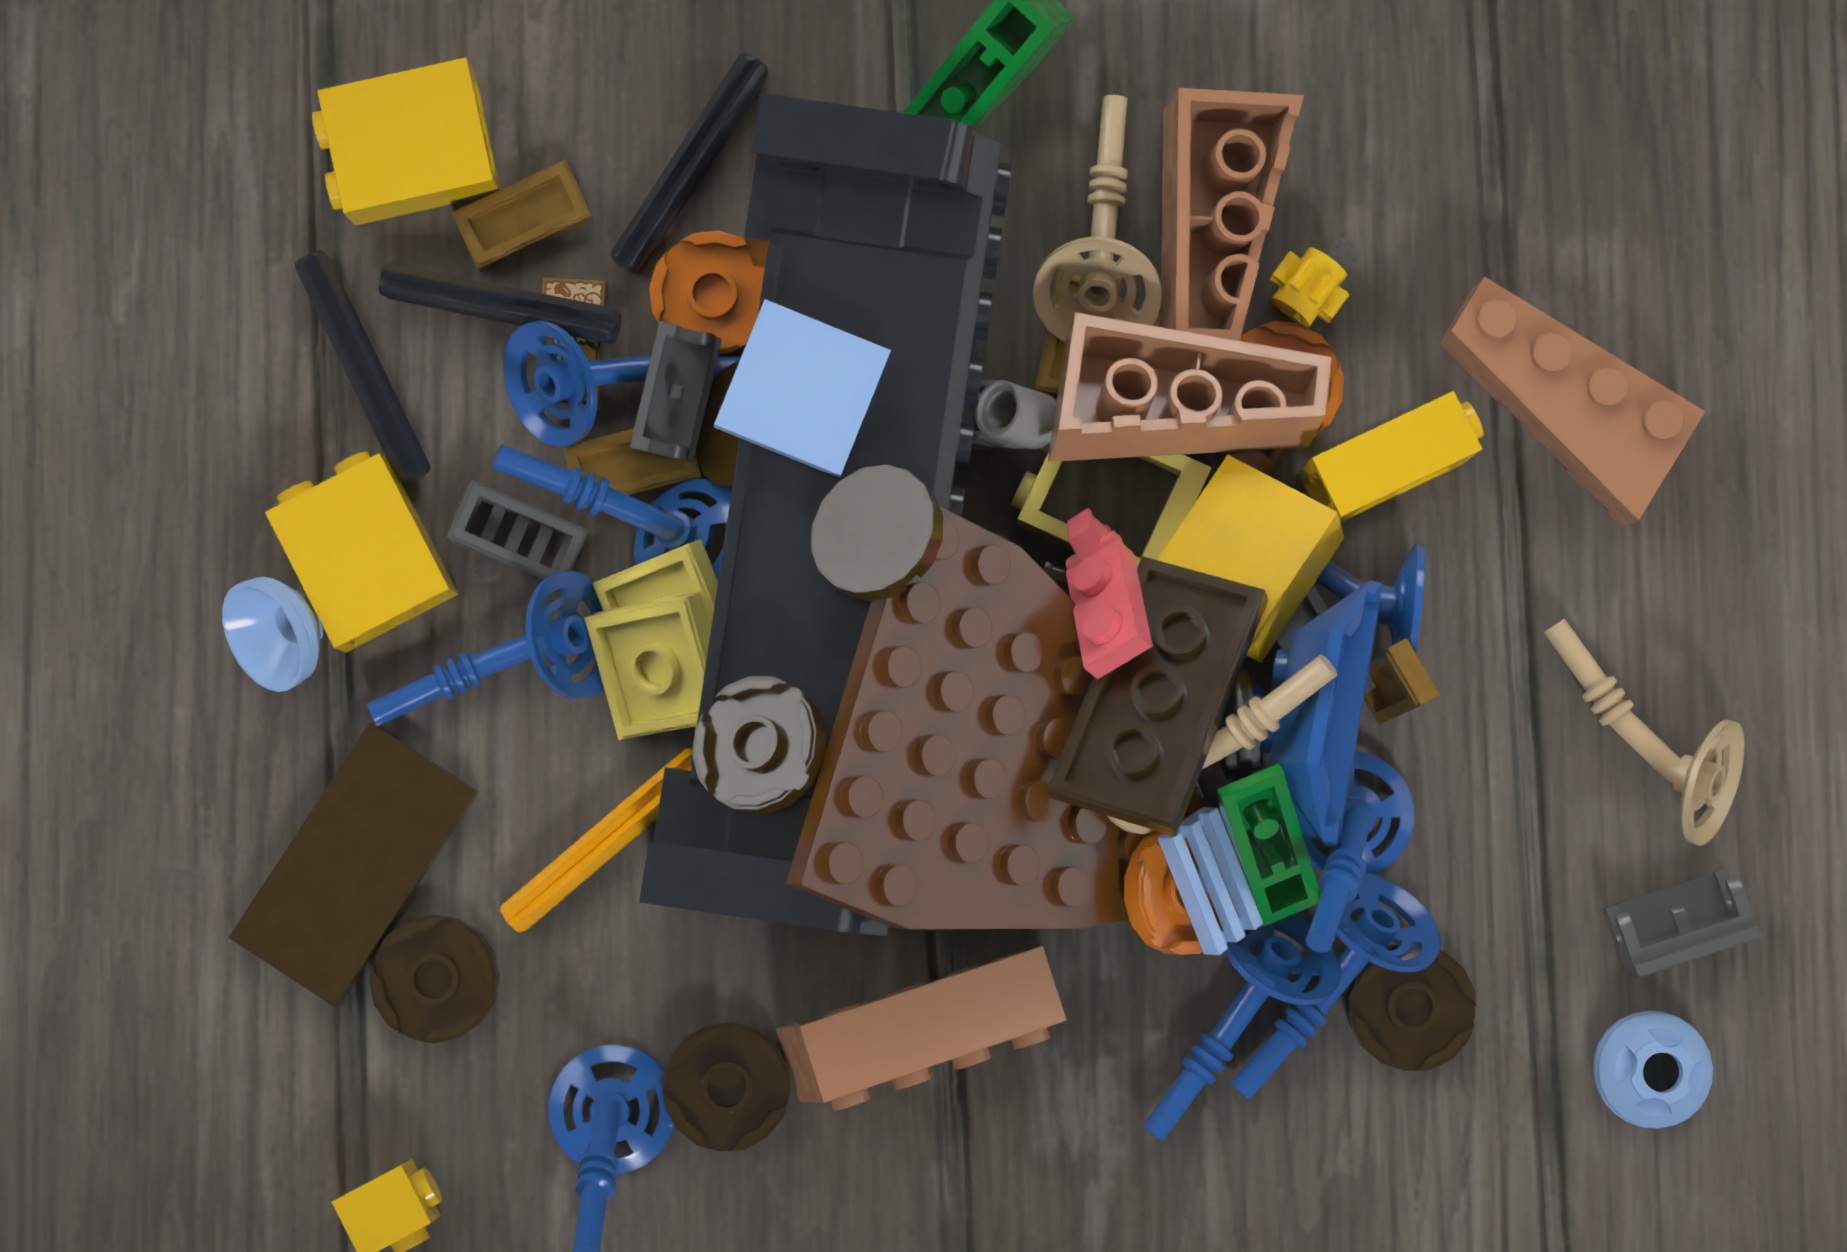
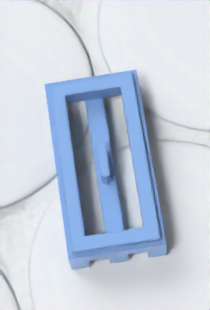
(1217, 875)

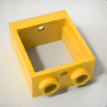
(1394, 457)

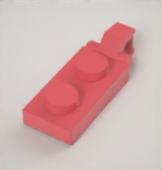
(1107, 596)

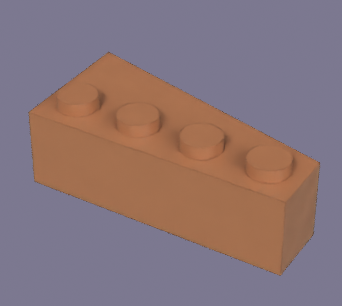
(1180, 392)
(1582, 403)

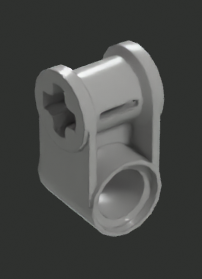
(1010, 417)

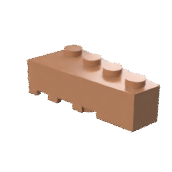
(1218, 202)
(922, 1028)

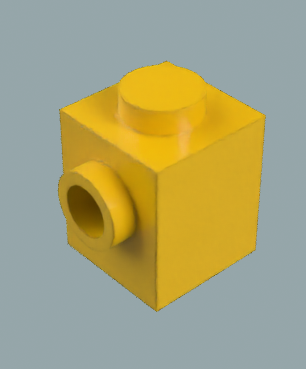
(390, 1209)

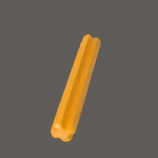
(589, 851)

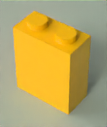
(406, 142)
(1259, 536)
(360, 550)

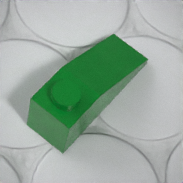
(992, 60)
(1269, 843)

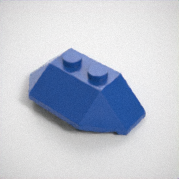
(1321, 733)

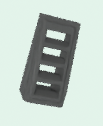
(467, 508)

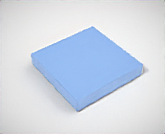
(802, 388)

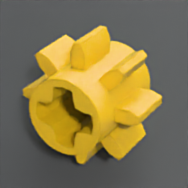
(1309, 287)

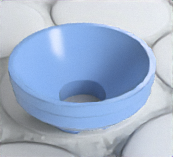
(261, 636)
(1621, 1061)

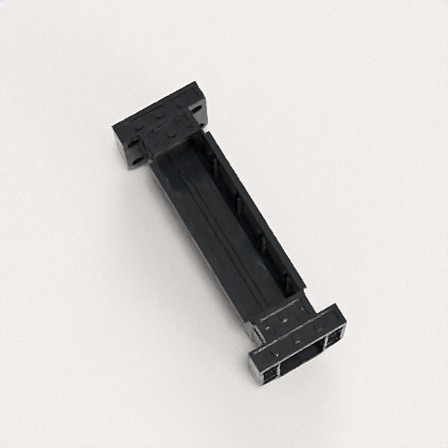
(888, 238)

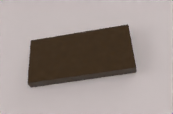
(1156, 715)
(353, 864)

